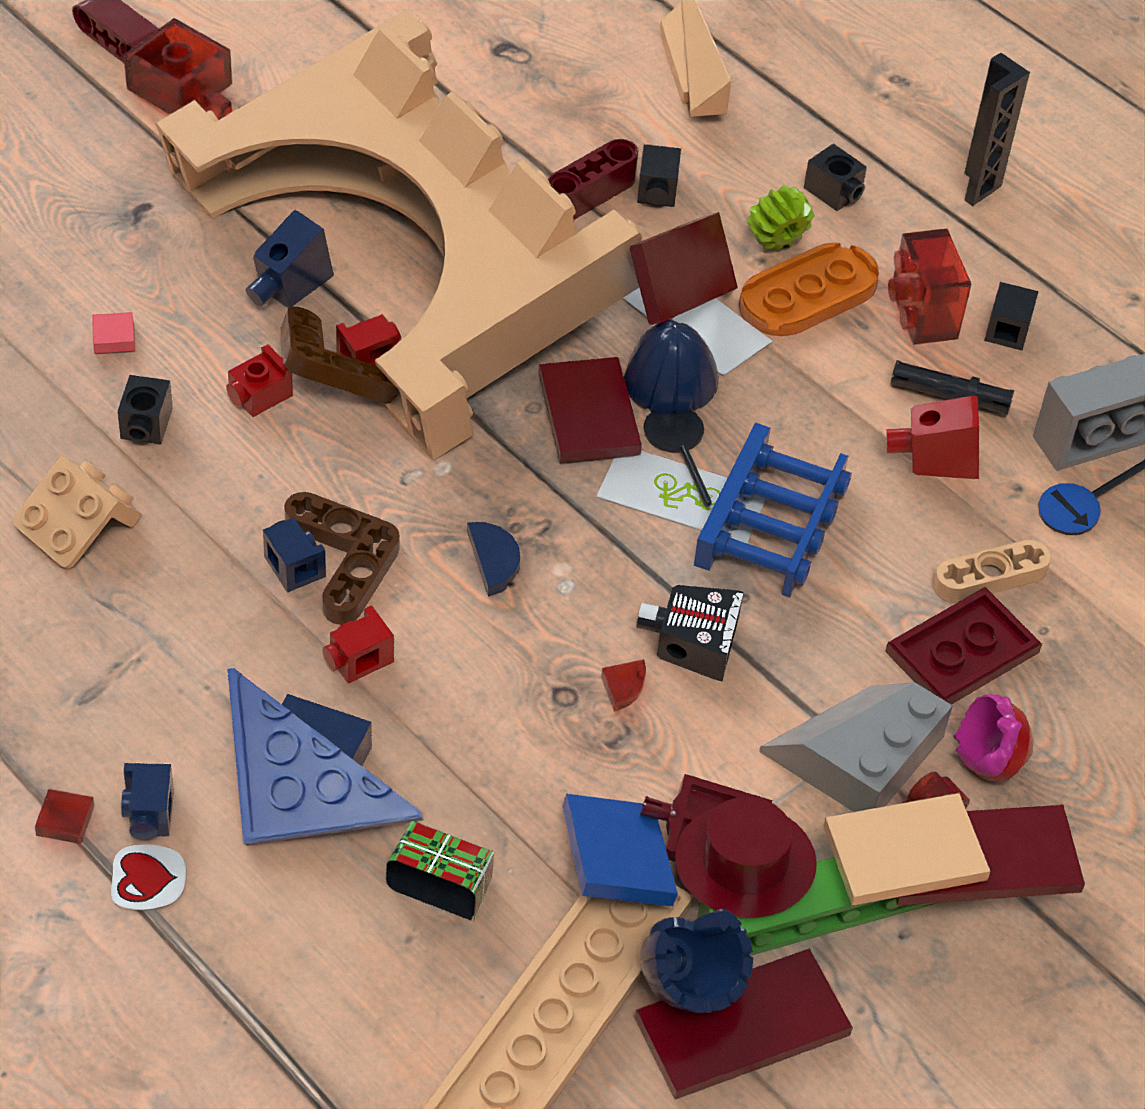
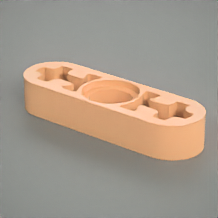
(1003, 557)

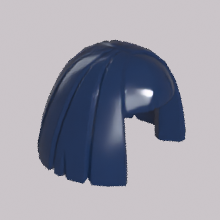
(671, 369)
(698, 962)

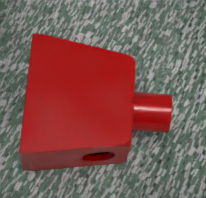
(941, 438)

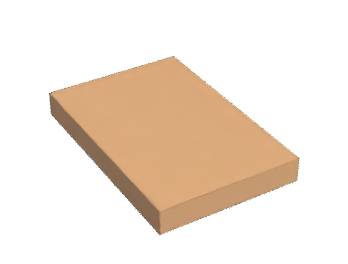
(906, 849)

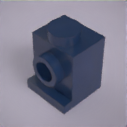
(293, 554)
(148, 799)

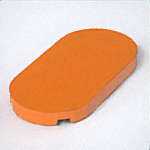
(808, 289)

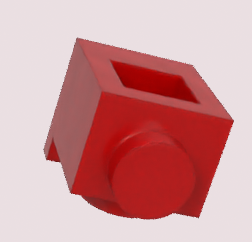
(367, 339)
(260, 382)
(360, 646)

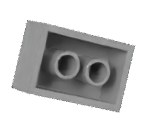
(1093, 413)

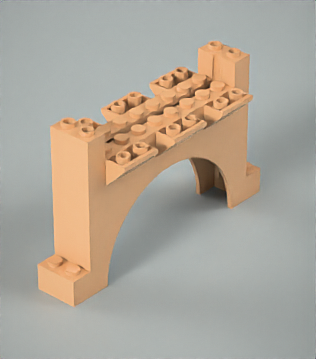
(378, 131)

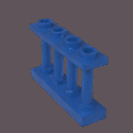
(745, 482)

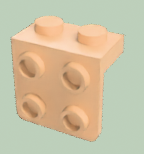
(72, 509)

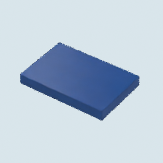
(618, 851)

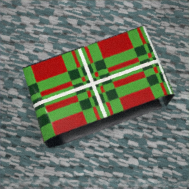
(440, 870)

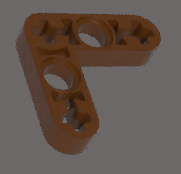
(307, 358)
(357, 545)

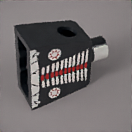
(695, 627)

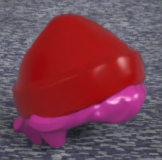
(994, 738)

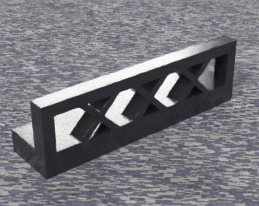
(995, 127)

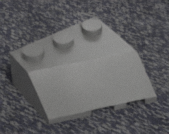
(864, 744)

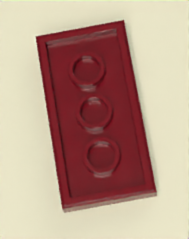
(683, 268)
(1026, 853)
(777, 1017)

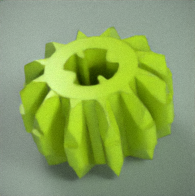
(780, 217)

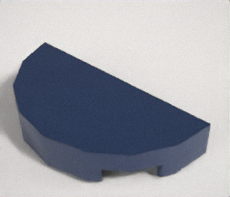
(495, 554)

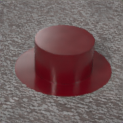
(746, 858)

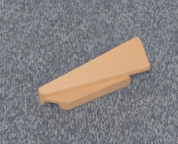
(695, 60)

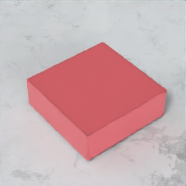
(113, 332)

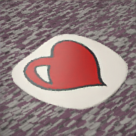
(147, 877)

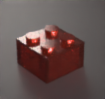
(174, 64)
(929, 286)

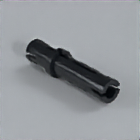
(951, 386)

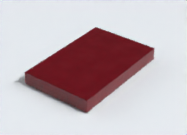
(589, 409)
(964, 647)

